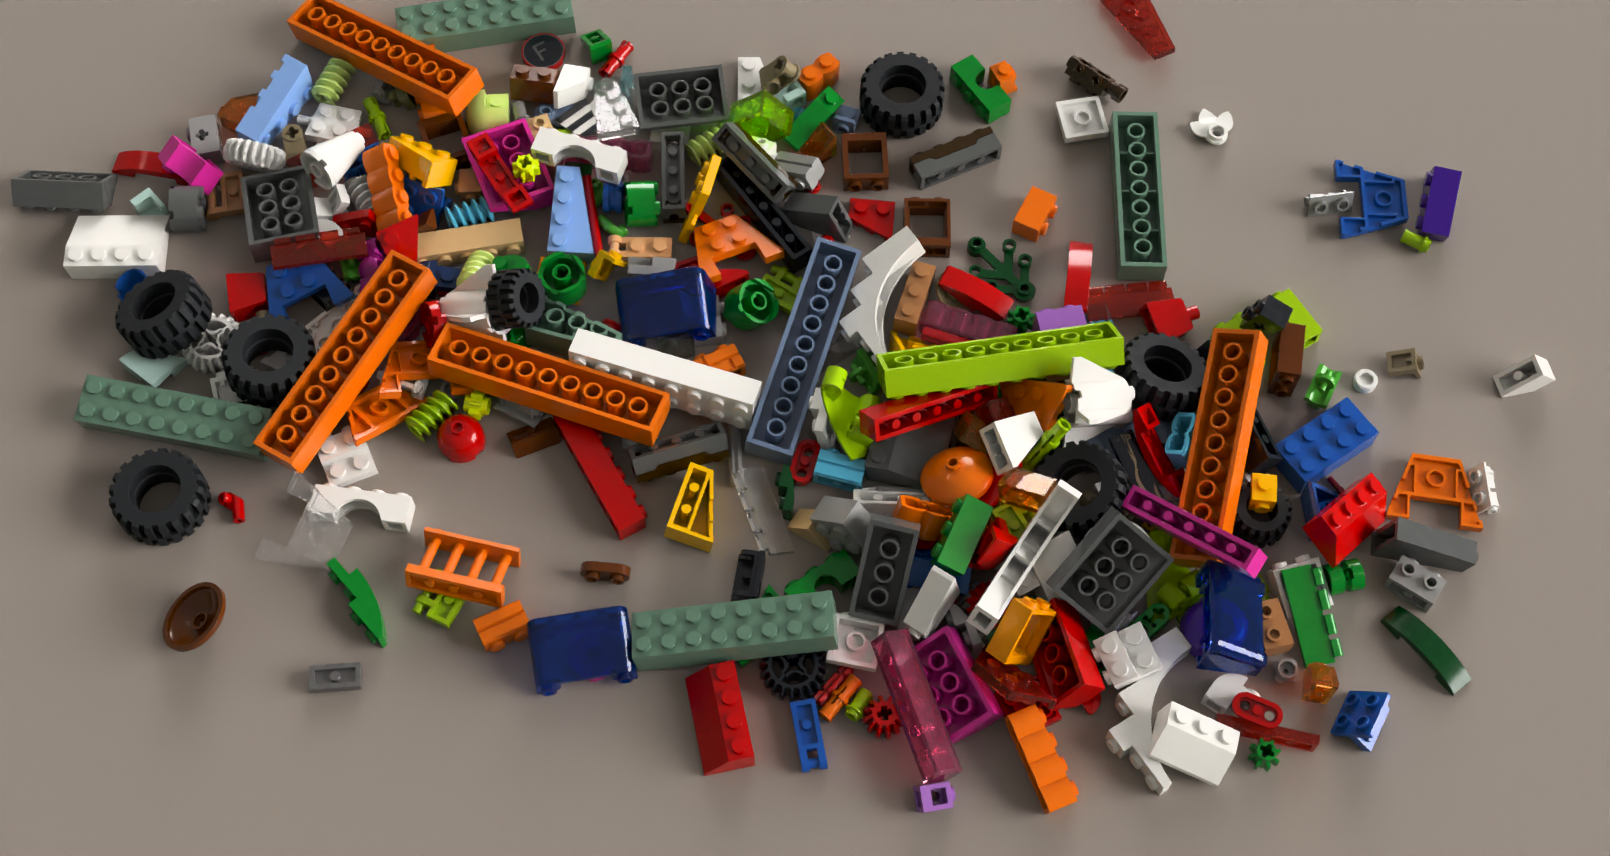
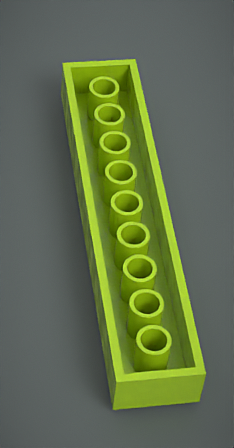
(997, 359)

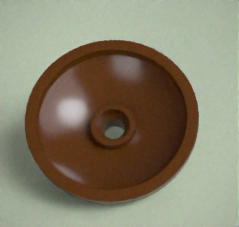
(194, 617)

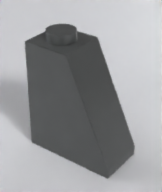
(819, 214)

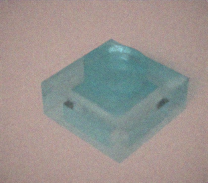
(627, 80)

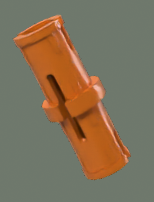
(840, 698)

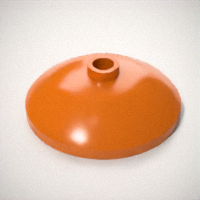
(955, 474)

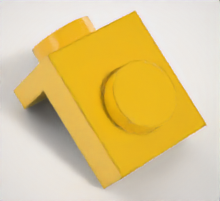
(603, 264)
(1262, 492)

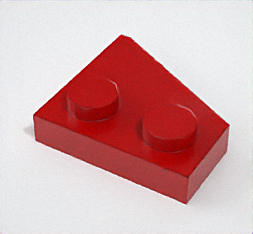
(873, 216)
(363, 218)
(401, 238)

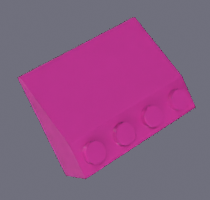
(513, 140)
(960, 694)

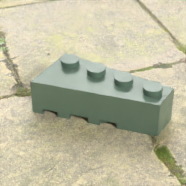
(559, 328)

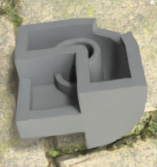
(643, 266)

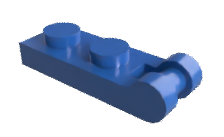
(808, 734)

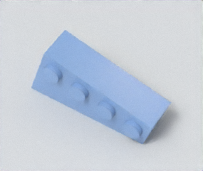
(277, 103)
(569, 216)

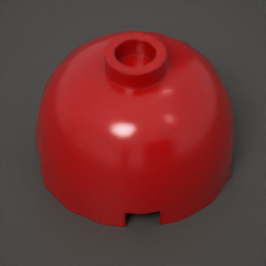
(461, 438)

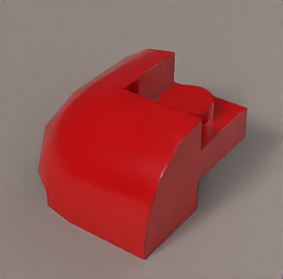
(993, 546)

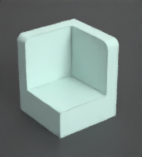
(792, 95)
(148, 204)

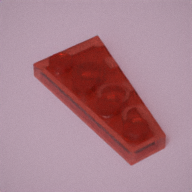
(1143, 24)

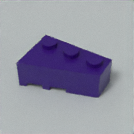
(1438, 203)

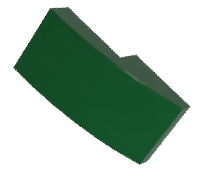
(786, 491)

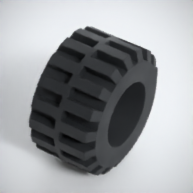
(515, 298)
(1262, 532)

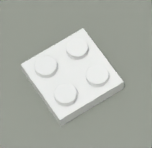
(1081, 119)

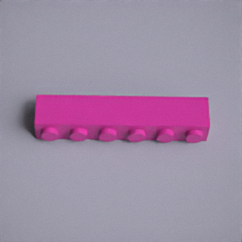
(1194, 531)

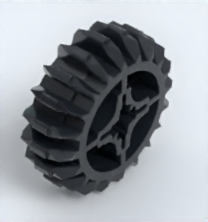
(806, 681)

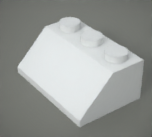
(1193, 743)

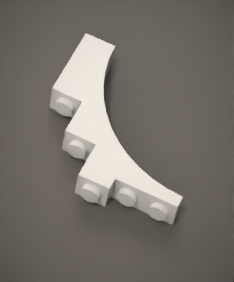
(884, 270)
(1023, 557)
(1136, 702)

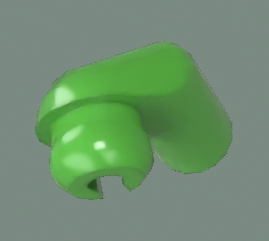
(598, 191)
(611, 228)

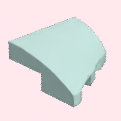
(152, 370)

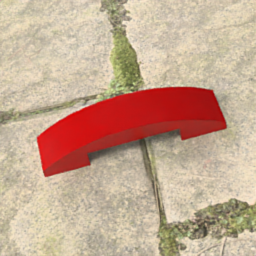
(143, 162)
(498, 174)
(1078, 274)
(1153, 450)

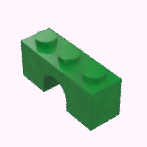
(988, 103)
(836, 570)

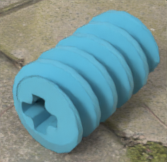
(468, 214)

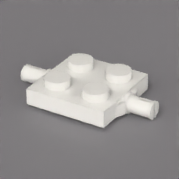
(330, 122)

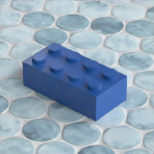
(1324, 444)

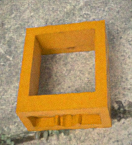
(1021, 630)

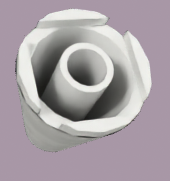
(332, 158)

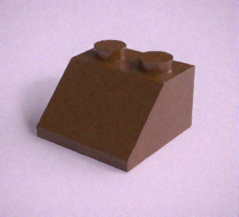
(533, 83)

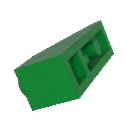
(819, 111)

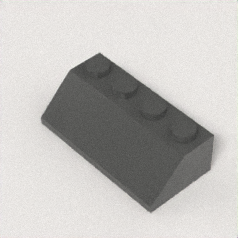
(63, 190)

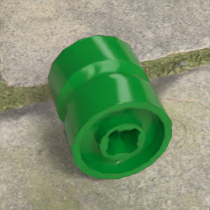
(1343, 577)

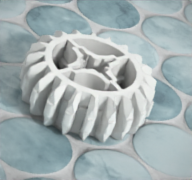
(253, 155)
(203, 353)

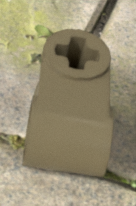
(776, 75)
(293, 141)

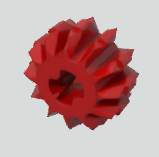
(875, 723)

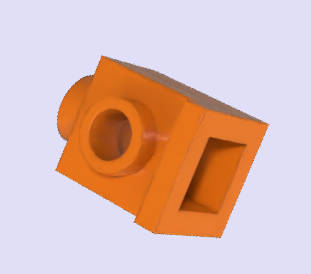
(1004, 75)

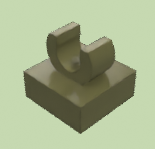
(402, 98)

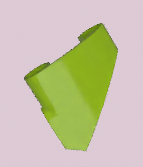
(843, 412)
(1175, 585)

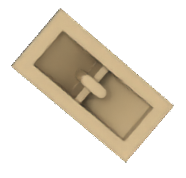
(805, 528)

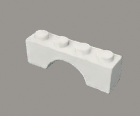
(554, 146)
(394, 509)

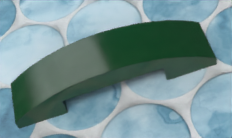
(1429, 647)

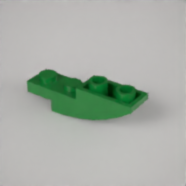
(362, 601)

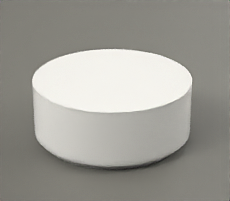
(1365, 381)

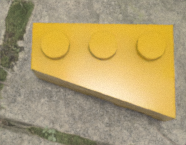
(423, 162)
(693, 510)

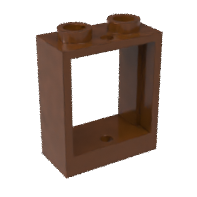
(444, 125)
(864, 143)
(931, 206)
(1286, 360)

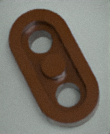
(612, 572)

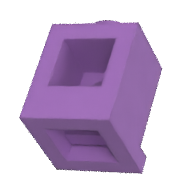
(923, 797)

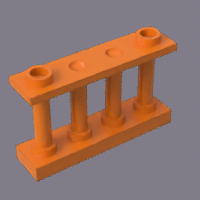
(460, 586)

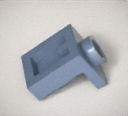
(846, 119)

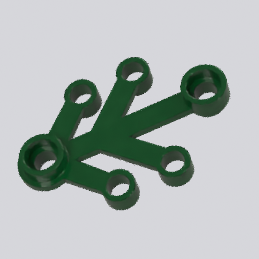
(1001, 271)

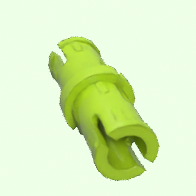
(377, 118)

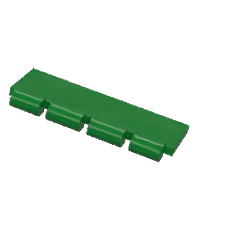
(1307, 614)

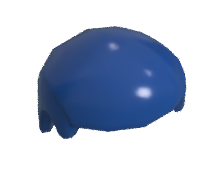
(128, 280)

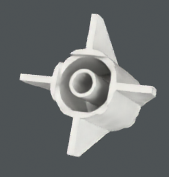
(468, 307)
(1096, 401)

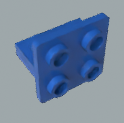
(423, 198)
(1362, 717)

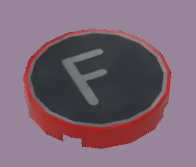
(543, 51)

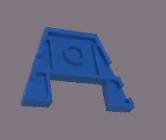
(1381, 200)
(297, 283)

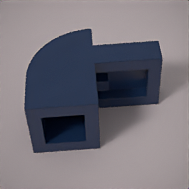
(445, 277)

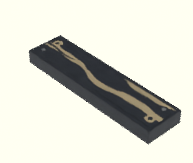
(1131, 458)

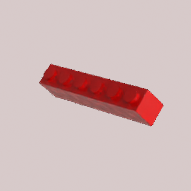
(919, 411)
(603, 477)

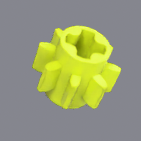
(526, 168)
(477, 404)

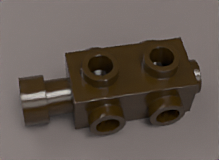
(1094, 79)

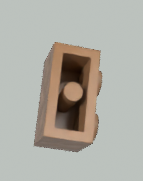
(1276, 633)

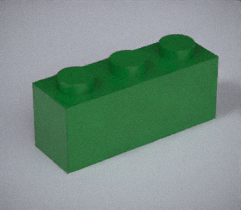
(961, 535)

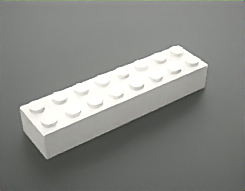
(691, 385)

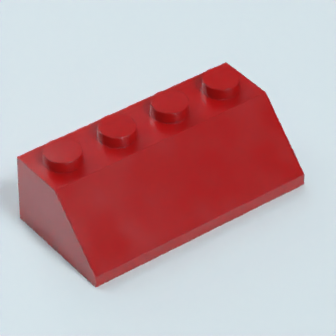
(1348, 519)
(1066, 660)
(719, 719)

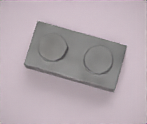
(335, 677)

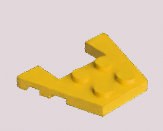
(699, 197)

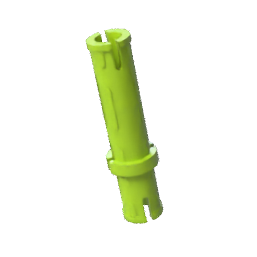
(1059, 430)

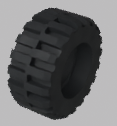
(907, 72)
(163, 314)
(259, 337)
(1171, 360)
(1082, 458)
(142, 475)

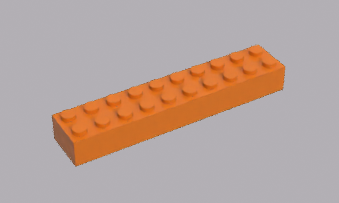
(387, 54)
(345, 362)
(549, 384)
(1221, 434)

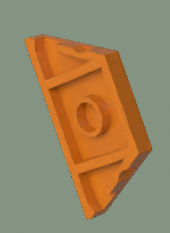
(1037, 396)
(372, 416)

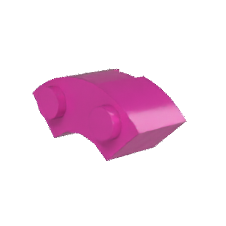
(183, 160)

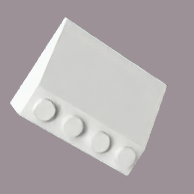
(117, 243)

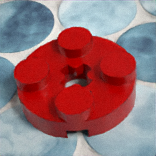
(433, 320)

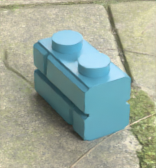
(838, 471)

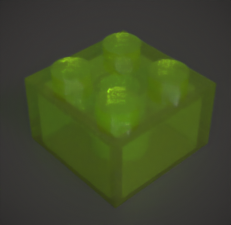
(763, 116)

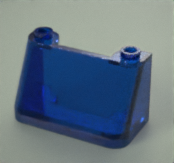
(666, 305)
(1231, 620)
(581, 648)

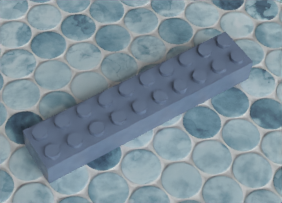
(802, 351)

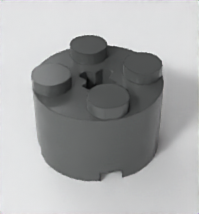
(187, 208)

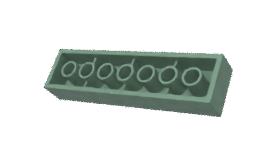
(482, 23)
(1137, 196)
(171, 417)
(734, 631)

